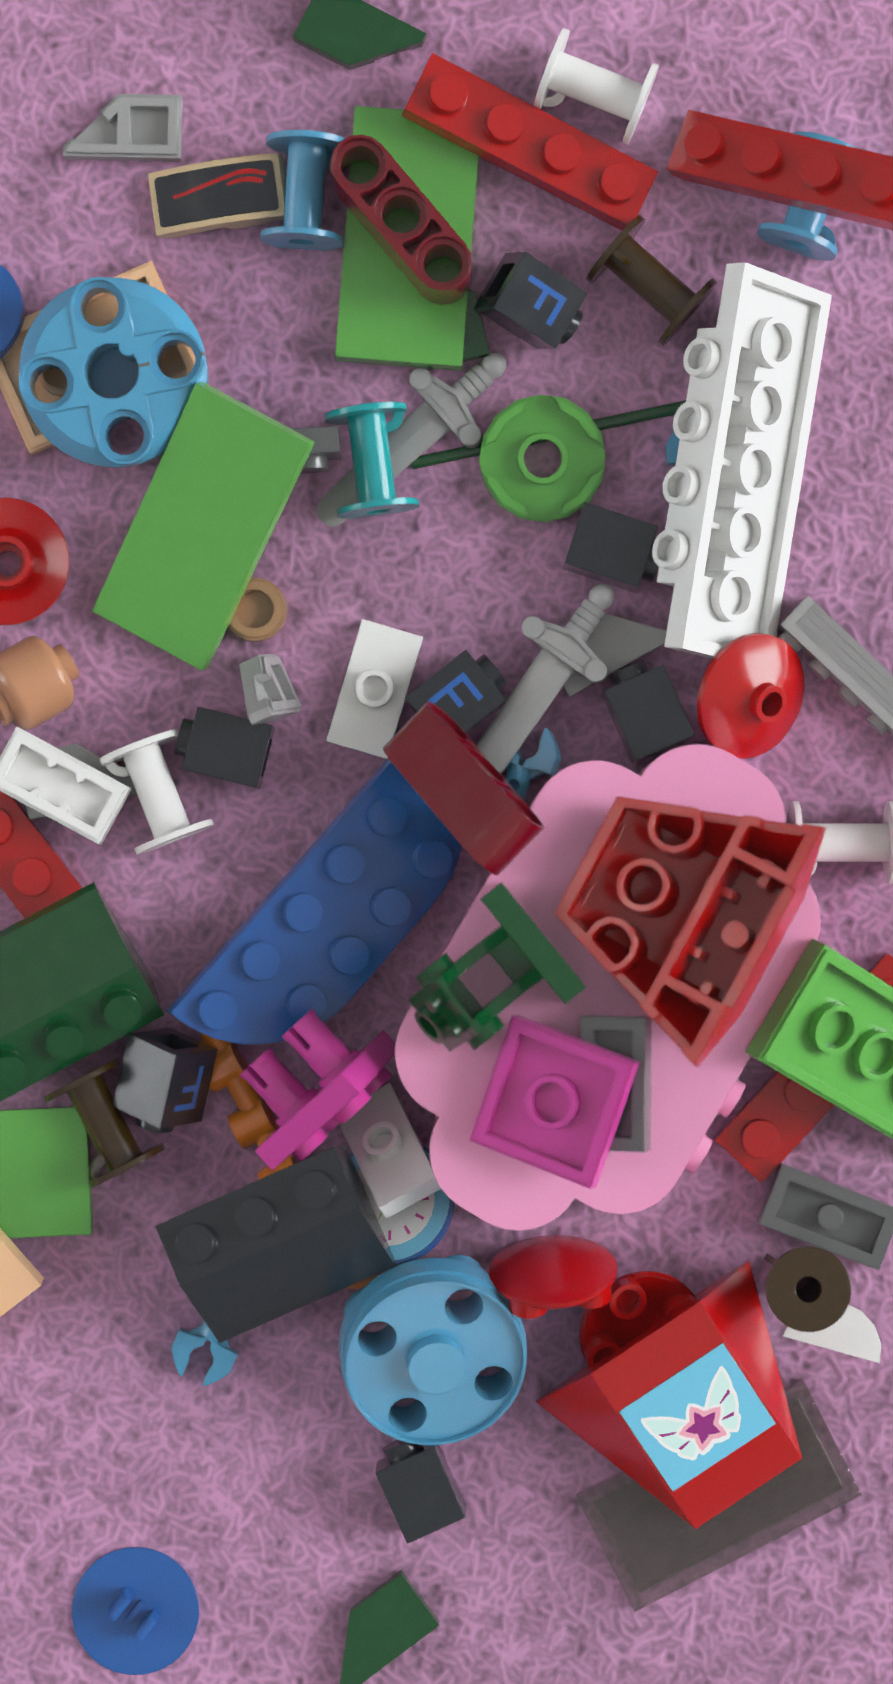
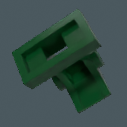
(449, 1010)

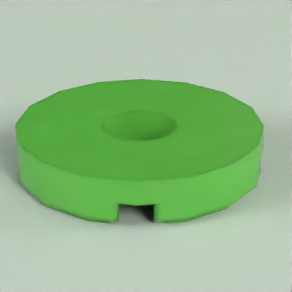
(580, 462)

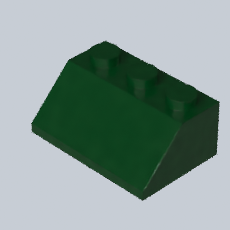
(67, 988)

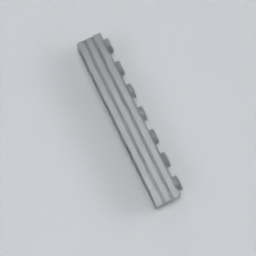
(843, 660)

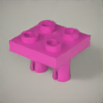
(310, 1114)

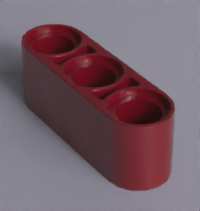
(395, 190)
(463, 788)

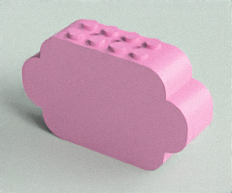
(682, 1096)

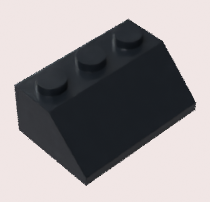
(277, 1244)

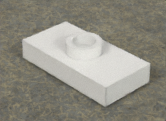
(374, 688)
(60, 786)
(389, 1153)

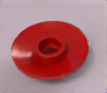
(42, 557)
(750, 695)

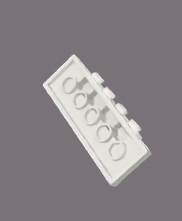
(740, 460)

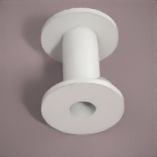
(593, 86)
(154, 789)
(854, 840)

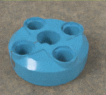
(110, 370)
(432, 1351)

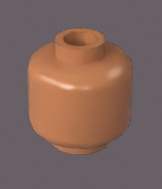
(35, 682)

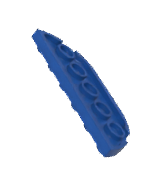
(327, 918)

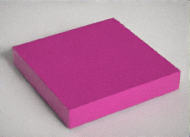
(554, 1101)

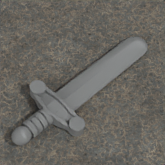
(442, 411)
(561, 654)

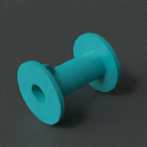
(372, 458)

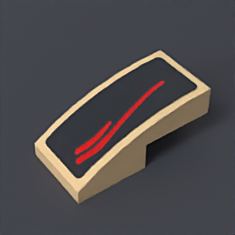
(218, 195)

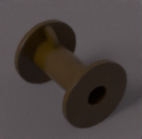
(650, 279)
(104, 1125)
(820, 1301)

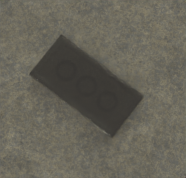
(662, 1553)

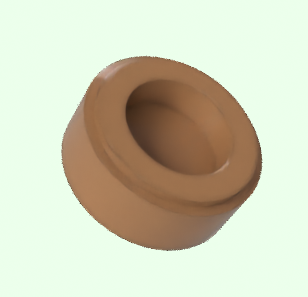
(259, 612)

